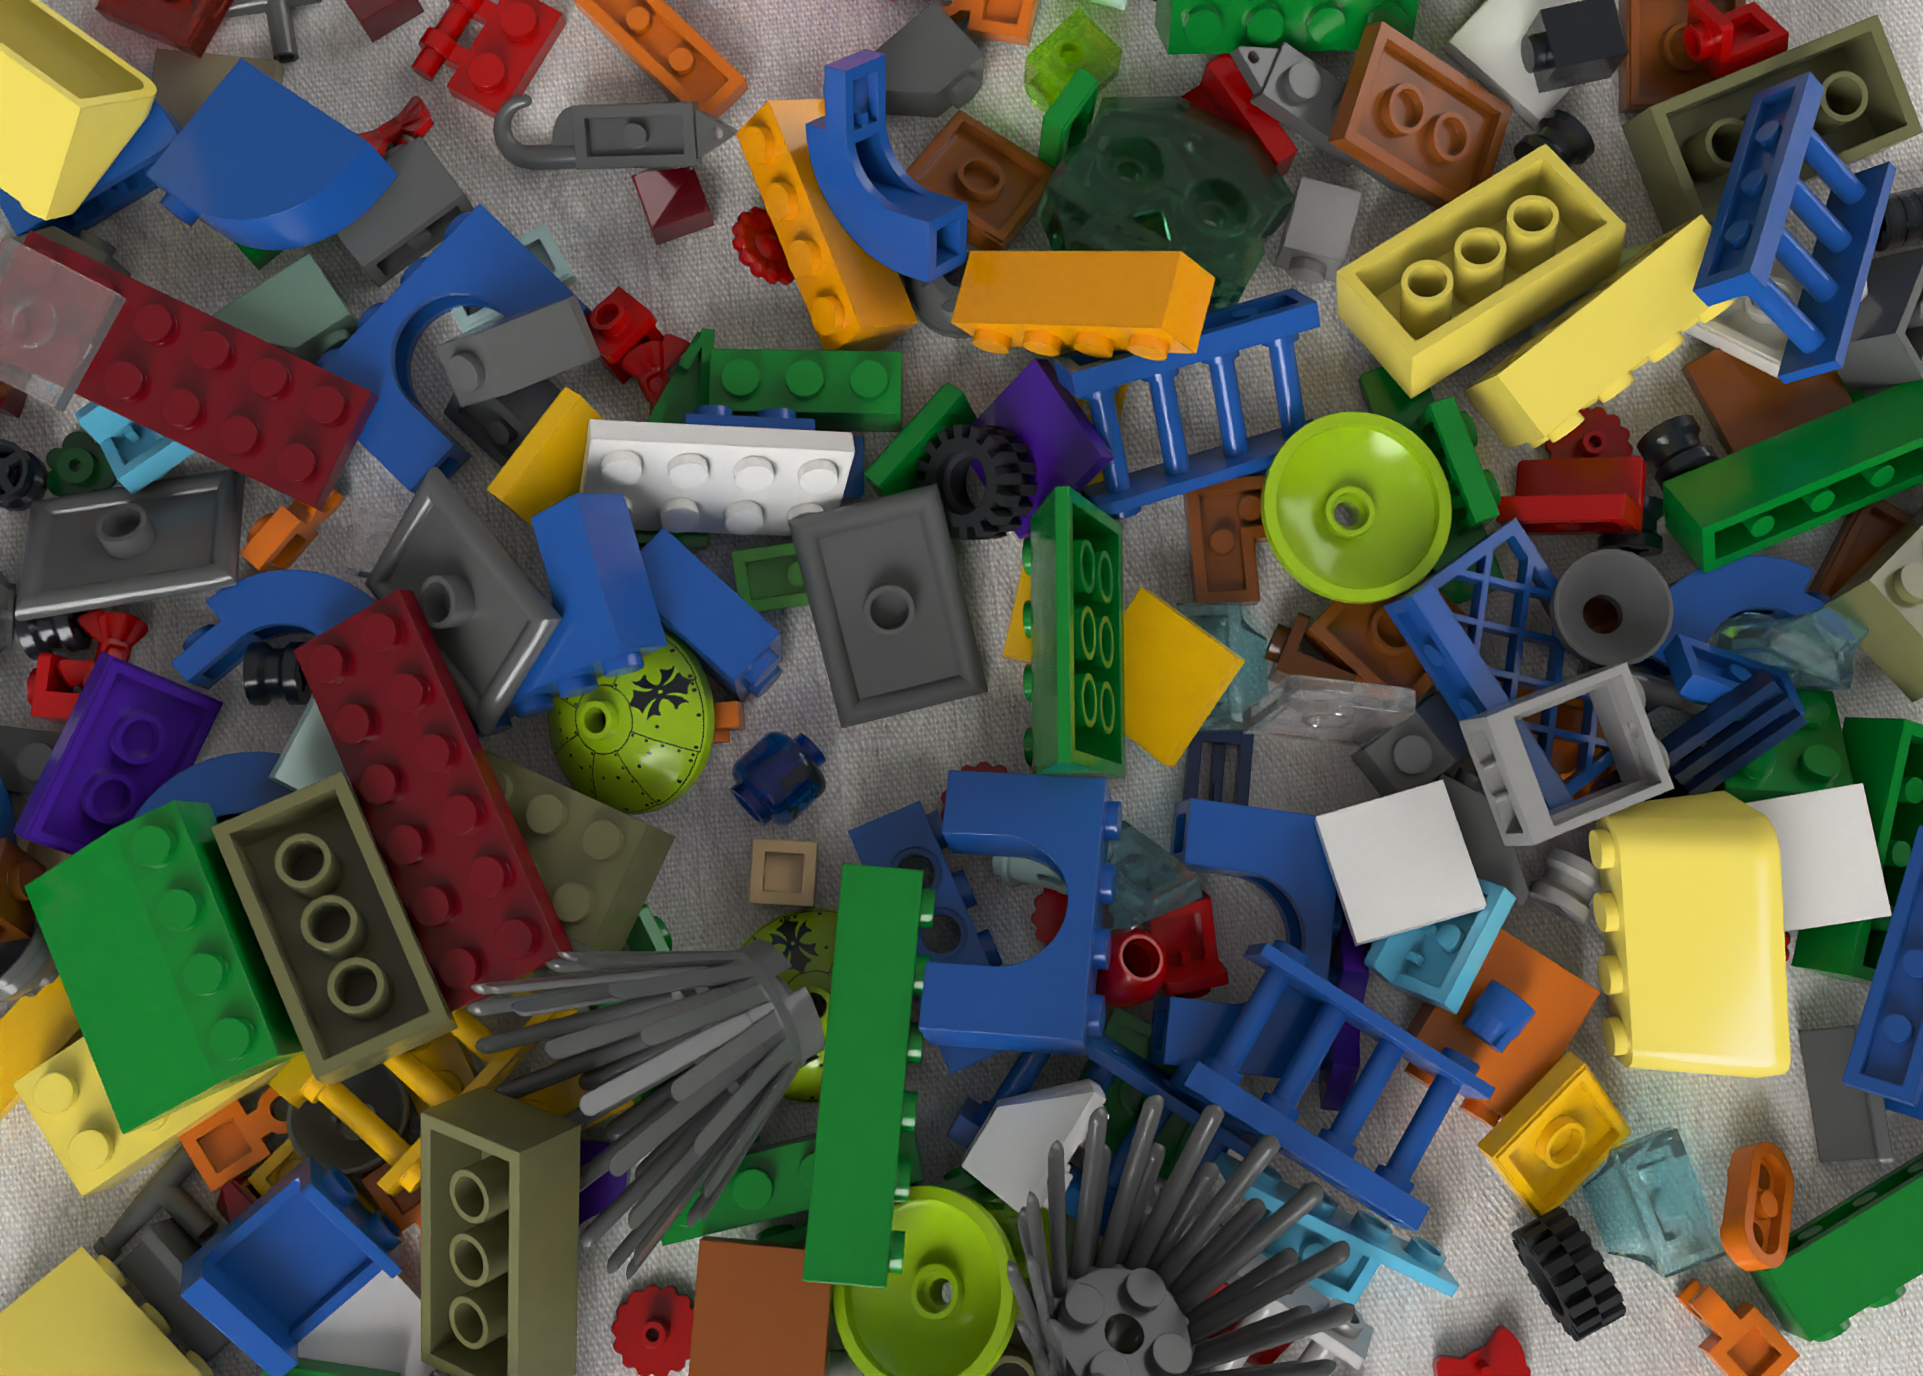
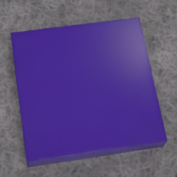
(1054, 430)

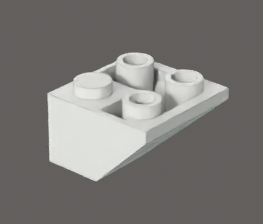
(1018, 1133)

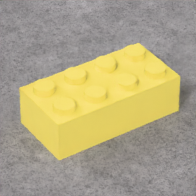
(1479, 270)
(1598, 342)
(82, 1127)

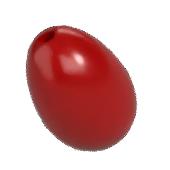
(1134, 970)

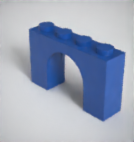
(471, 268)
(601, 596)
(1288, 863)
(1050, 998)

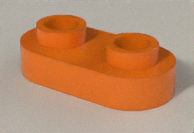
(1757, 1207)

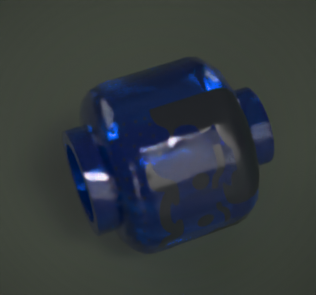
(779, 778)

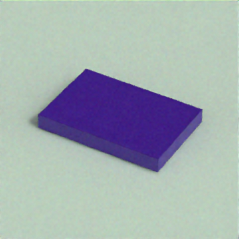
(114, 753)

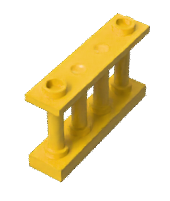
(297, 1084)

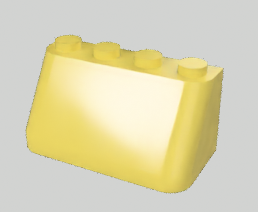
(62, 108)
(1692, 937)
(88, 1326)

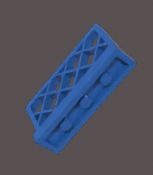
(1464, 677)

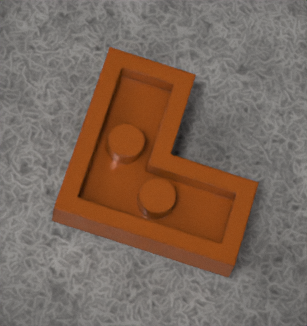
(1221, 538)

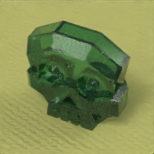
(1183, 172)

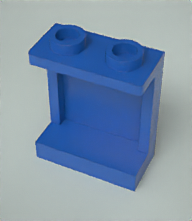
(290, 1263)

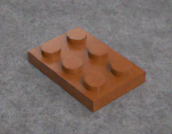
(1418, 118)

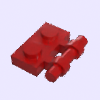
(502, 56)

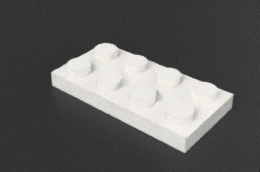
(716, 474)

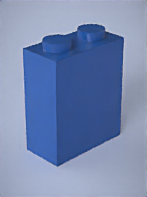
(712, 620)

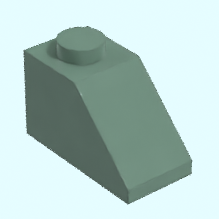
(295, 311)

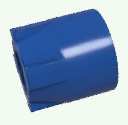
(1498, 1016)

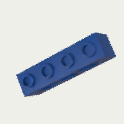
(917, 834)

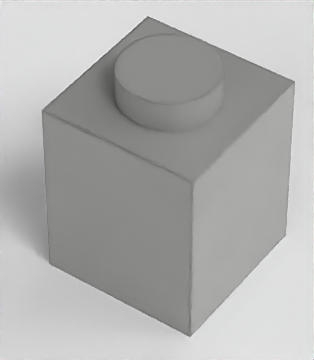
(1318, 230)

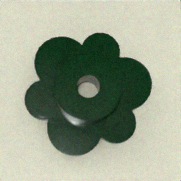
(94, 471)

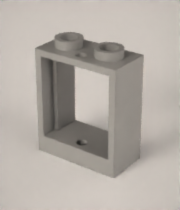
(1510, 776)

